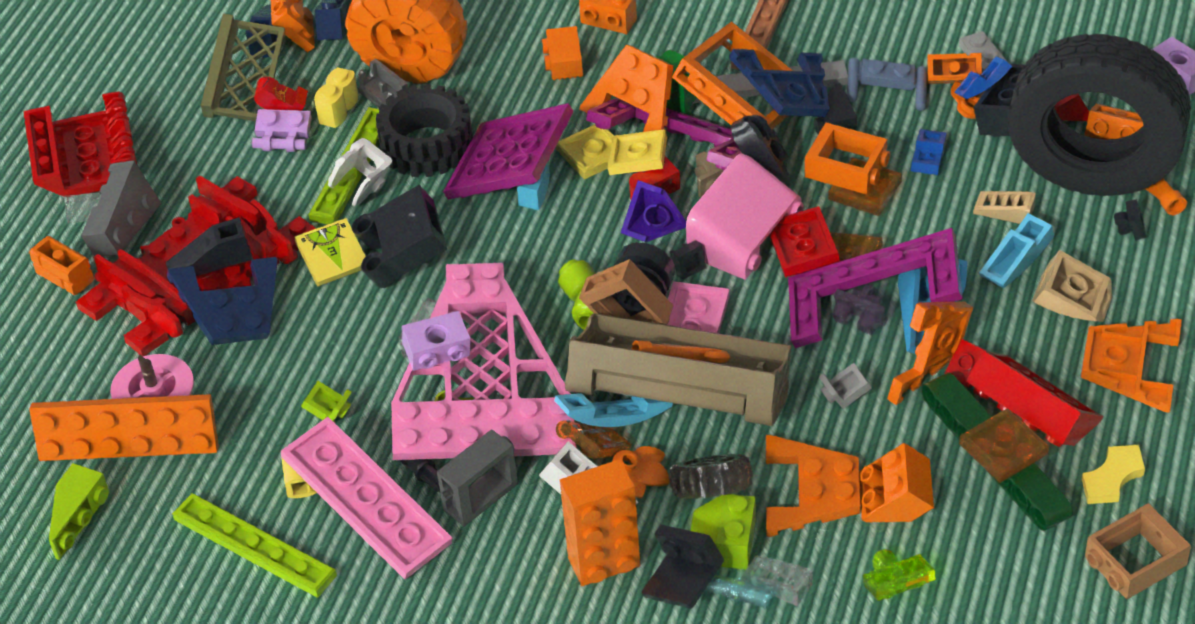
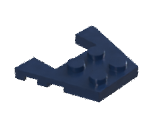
(787, 91)
(230, 313)

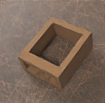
(625, 275)
(1156, 531)

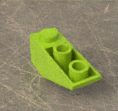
(75, 502)

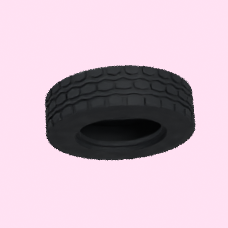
(1108, 67)

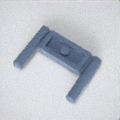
(887, 75)

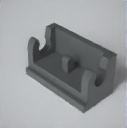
(380, 83)

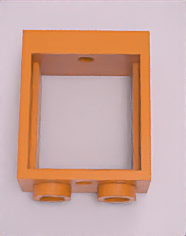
(841, 174)

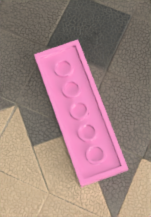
(366, 497)

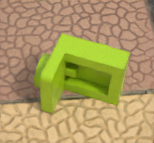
(326, 402)

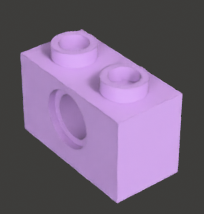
(1181, 58)
(436, 340)

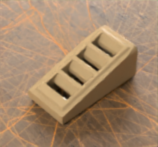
(1013, 207)

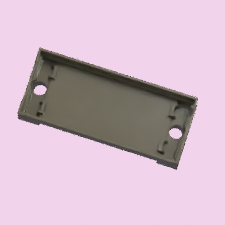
(748, 384)

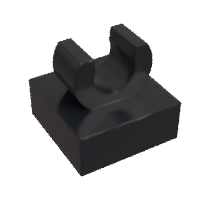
(1131, 220)
(688, 259)

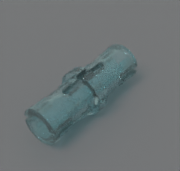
(740, 590)

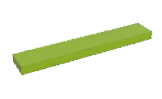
(332, 201)
(255, 545)

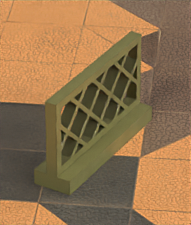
(222, 60)

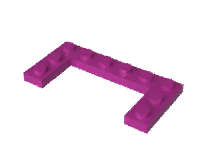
(617, 111)
(935, 251)

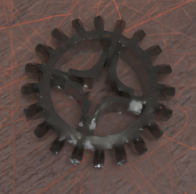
(710, 476)

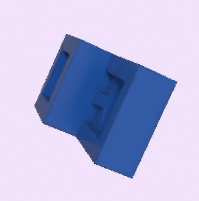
(976, 84)
(928, 152)

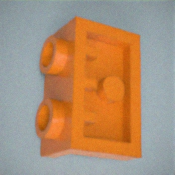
(1111, 123)

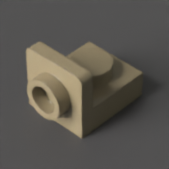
(705, 172)

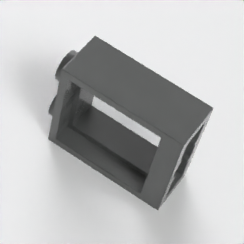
(467, 502)

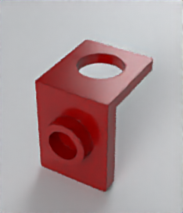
(964, 361)

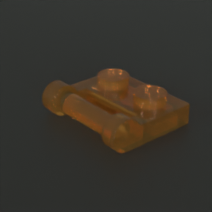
(594, 440)

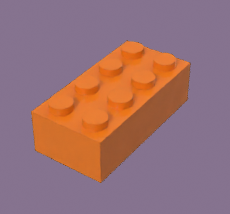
(600, 522)

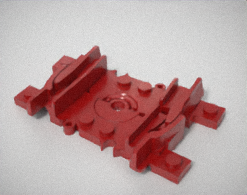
(143, 283)

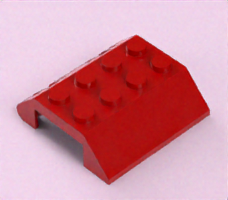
(77, 151)

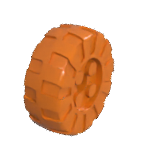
(408, 36)

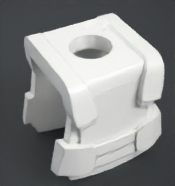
(358, 158)

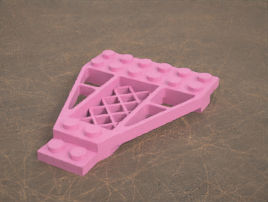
(454, 424)

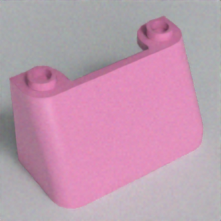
(739, 215)

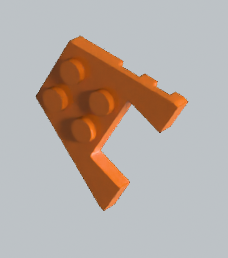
(638, 81)
(943, 329)
(1116, 360)
(826, 485)

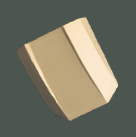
(1074, 289)

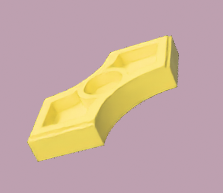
(1121, 466)

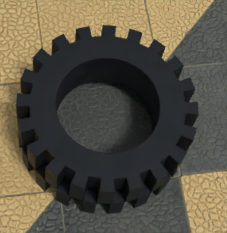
(420, 110)

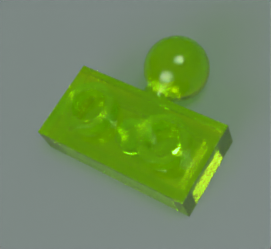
(896, 577)

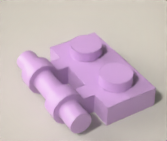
(281, 124)

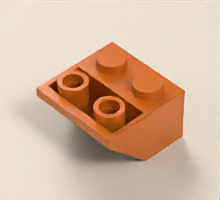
(896, 486)

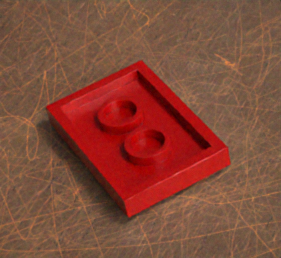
(803, 242)

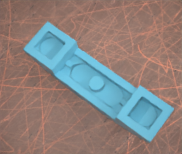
(610, 413)

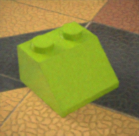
(730, 525)

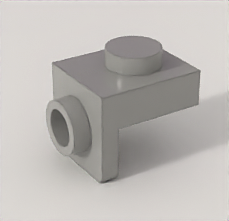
(845, 386)

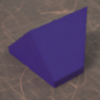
(651, 214)

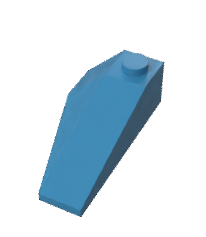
(913, 289)

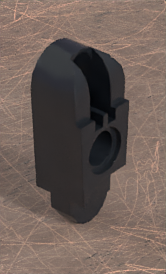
(762, 144)

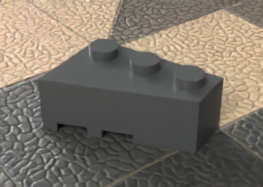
(121, 211)

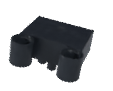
(405, 231)

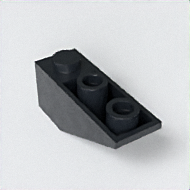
(215, 249)

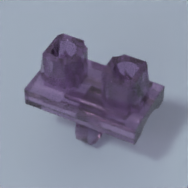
(860, 303)

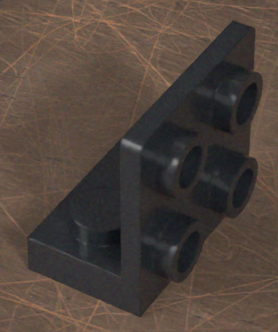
(686, 569)

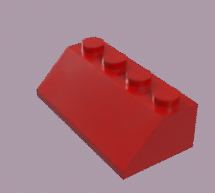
(1032, 398)

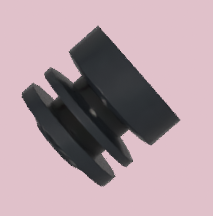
(654, 265)

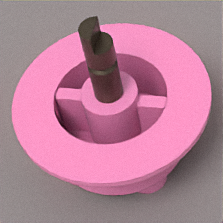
(153, 377)

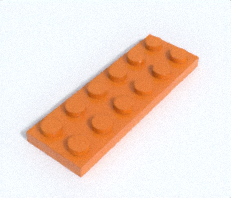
(124, 427)

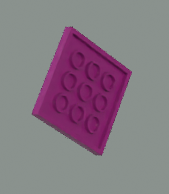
(508, 152)

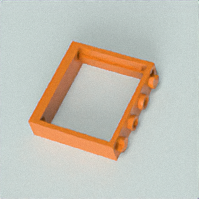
(712, 90)

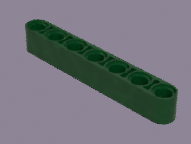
(1027, 488)

